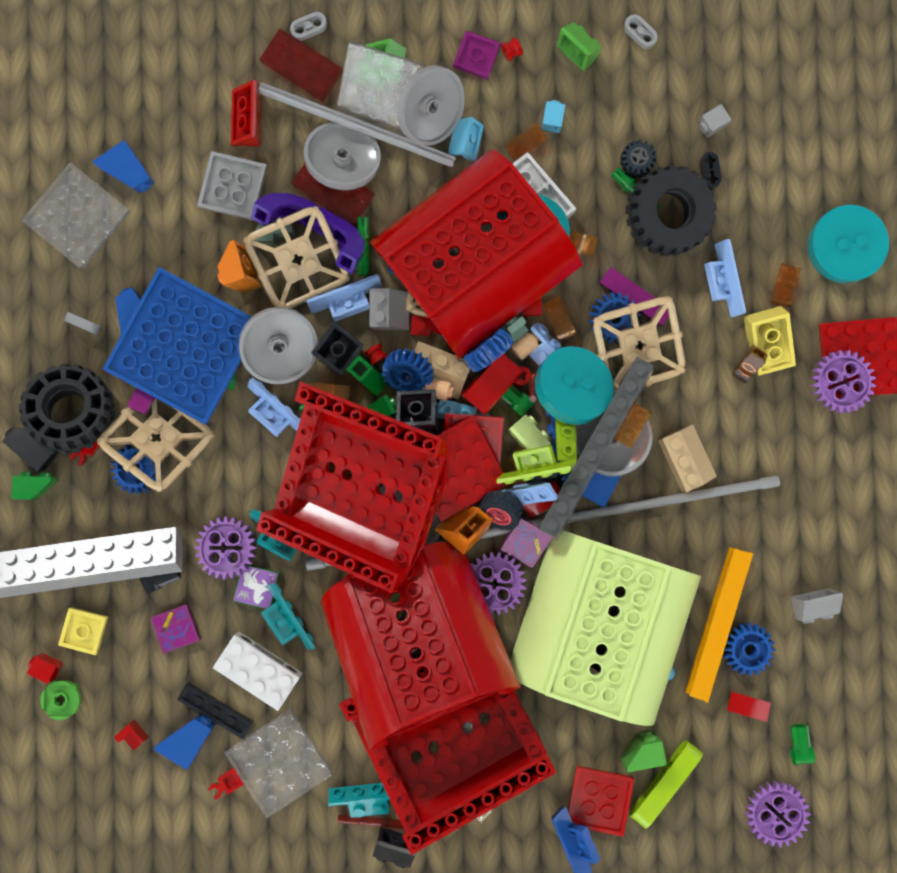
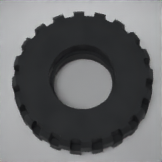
(697, 206)
(52, 386)

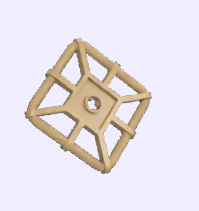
(285, 254)
(645, 333)
(156, 450)

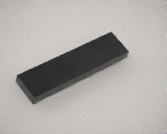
(215, 710)

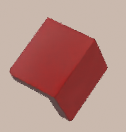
(132, 734)

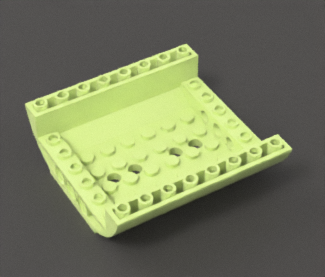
(571, 618)

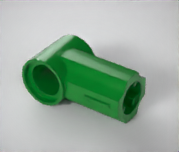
(518, 401)
(801, 749)

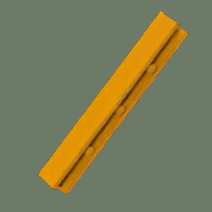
(718, 624)

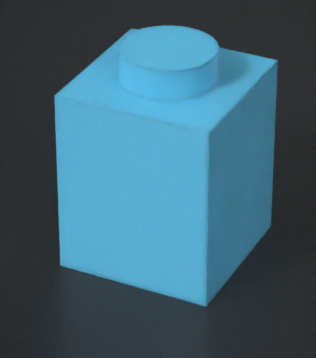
(553, 116)

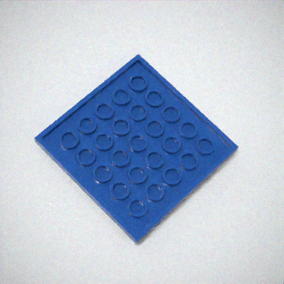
(180, 346)

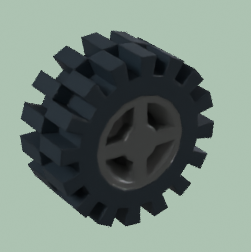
(642, 153)

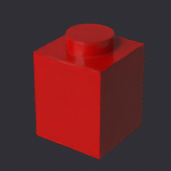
(44, 667)

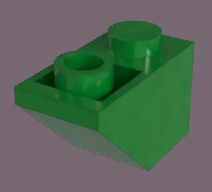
(367, 375)
(385, 406)
(30, 486)

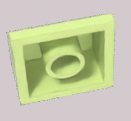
(528, 434)

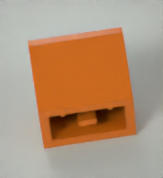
(464, 528)

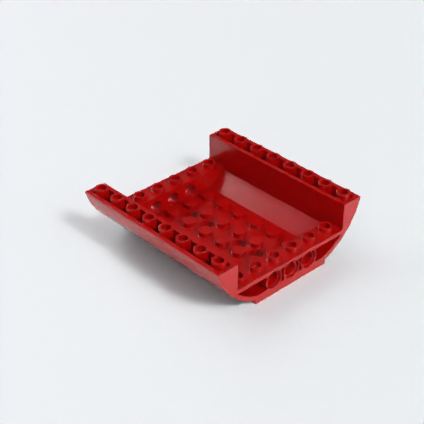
(496, 269)
(350, 519)
(443, 620)
(467, 772)

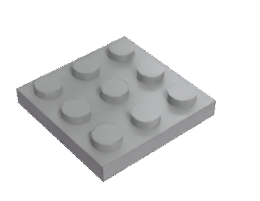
(231, 185)

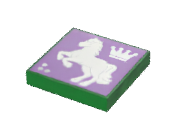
(252, 587)

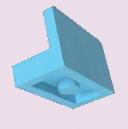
(466, 138)

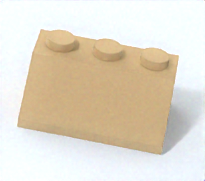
(446, 366)
(687, 458)

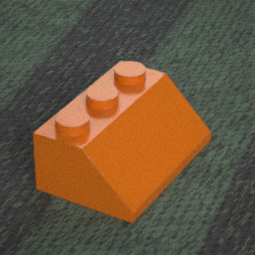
(237, 269)

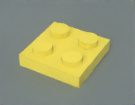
(83, 630)

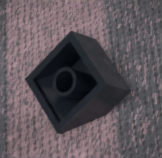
(337, 349)
(418, 409)
(392, 848)

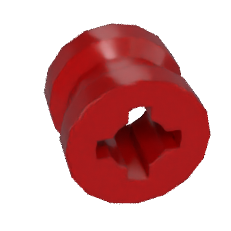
(511, 49)
(376, 354)
(524, 378)

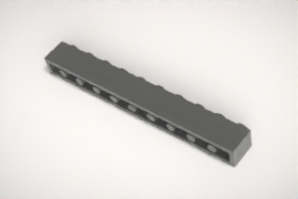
(596, 448)

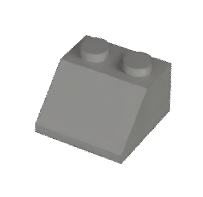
(388, 309)
(816, 605)

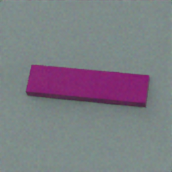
(617, 283)

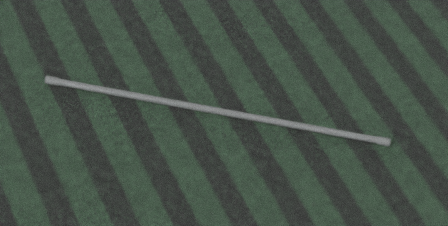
(762, 483)

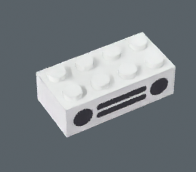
(257, 670)

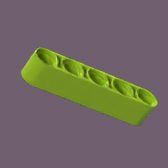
(665, 784)

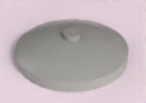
(431, 105)
(341, 156)
(277, 345)
(619, 458)

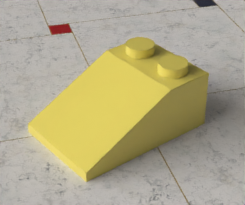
(771, 333)

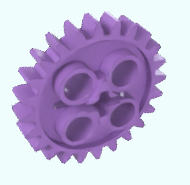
(849, 397)
(497, 565)
(225, 566)
(789, 800)

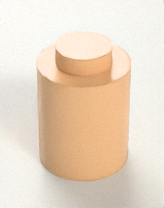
(525, 345)
(443, 389)

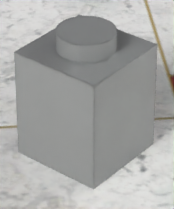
(714, 121)

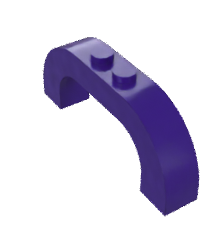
(281, 205)

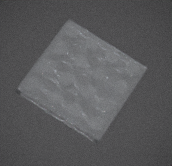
(374, 85)
(76, 215)
(278, 763)

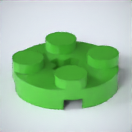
(53, 707)

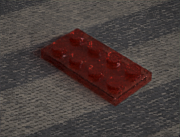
(301, 65)
(344, 203)

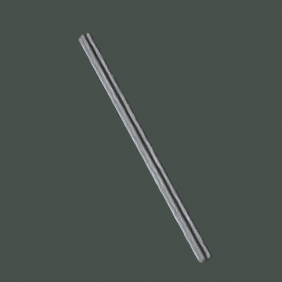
(355, 124)

